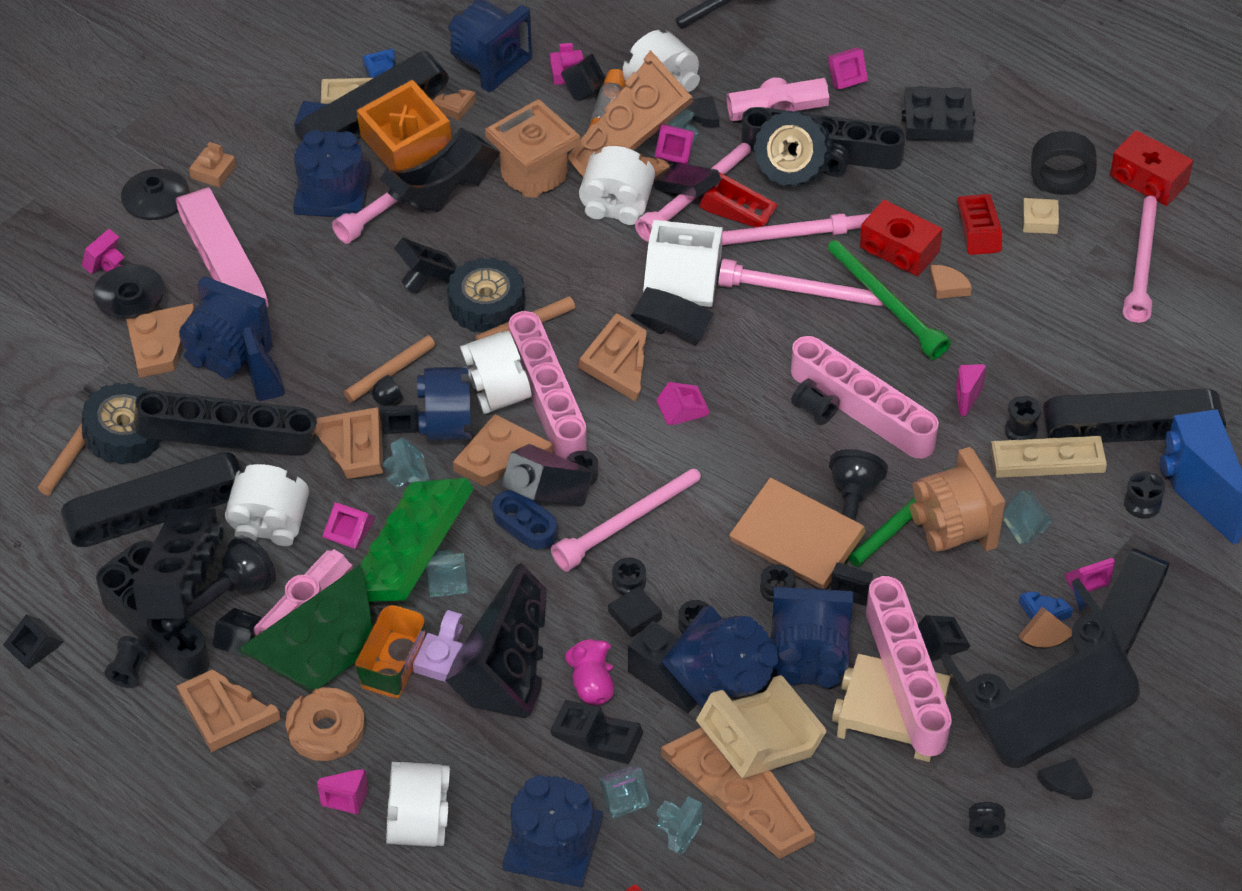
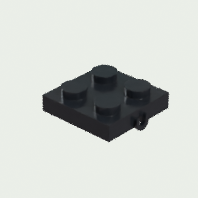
(938, 113)

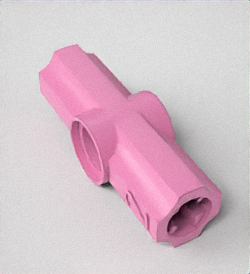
(778, 94)
(323, 573)

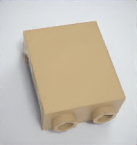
(872, 704)
(762, 728)

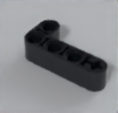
(117, 595)

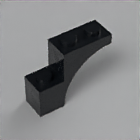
(432, 182)

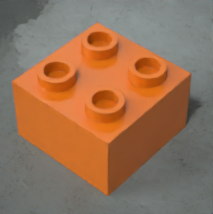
(404, 127)

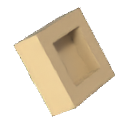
(1040, 216)

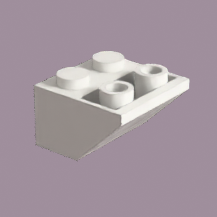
(684, 260)

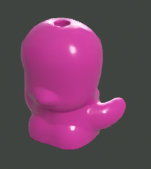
(591, 671)

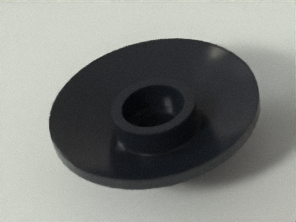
(153, 194)
(128, 291)

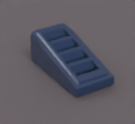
(262, 369)

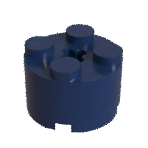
(445, 403)

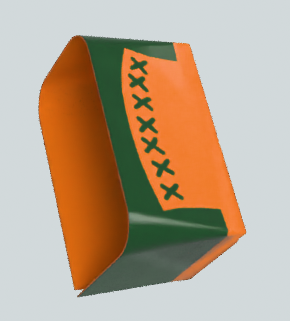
(405, 625)

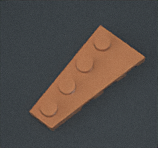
(637, 113)
(753, 802)

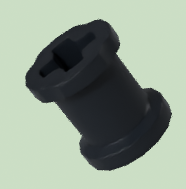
(815, 401)
(1023, 413)
(127, 662)

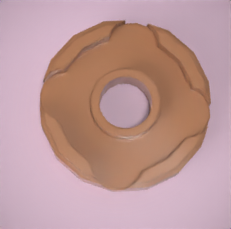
(331, 742)

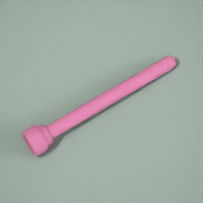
(644, 223)
(349, 226)
(734, 274)
(1138, 303)
(569, 552)

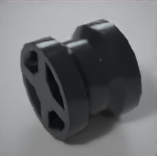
(1152, 491)

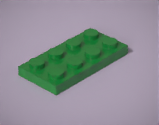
(412, 537)

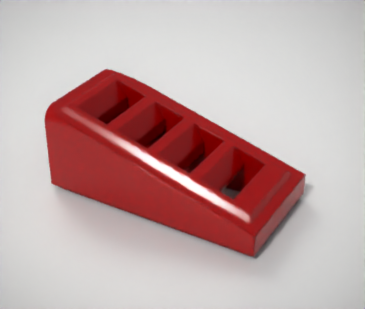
(719, 202)
(980, 227)

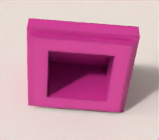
(674, 144)
(969, 386)
(681, 403)
(347, 525)
(1093, 575)
(344, 791)

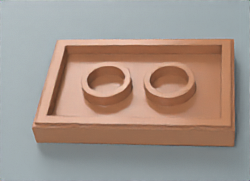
(797, 533)

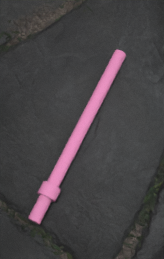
(837, 224)

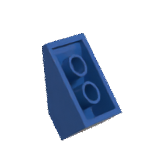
(1205, 470)

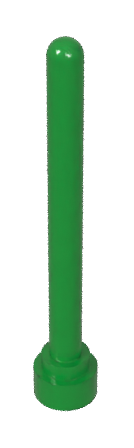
(933, 342)

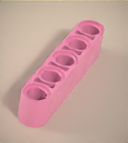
(217, 242)
(548, 385)
(866, 397)
(902, 644)

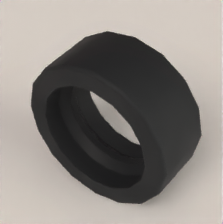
(1067, 144)

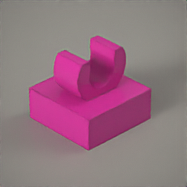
(562, 60)
(847, 68)
(103, 253)

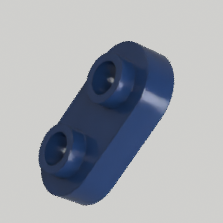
(527, 521)

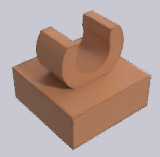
(212, 165)

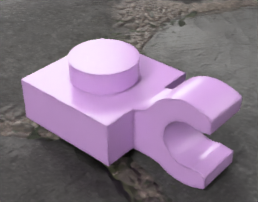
(439, 651)

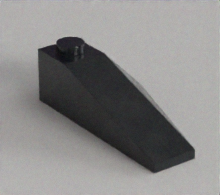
(501, 654)

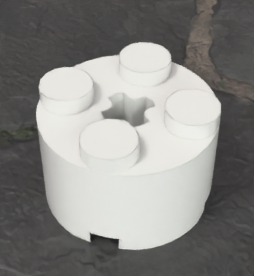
(671, 52)
(616, 185)
(496, 371)
(267, 504)
(417, 804)

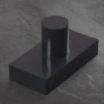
(423, 264)

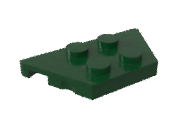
(318, 636)

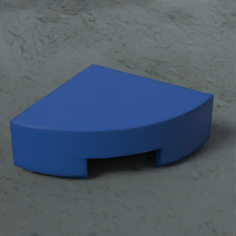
(379, 62)
(1032, 603)

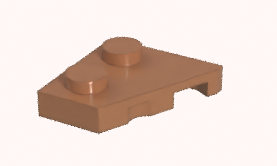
(157, 339)
(617, 356)
(353, 441)
(488, 453)
(224, 710)

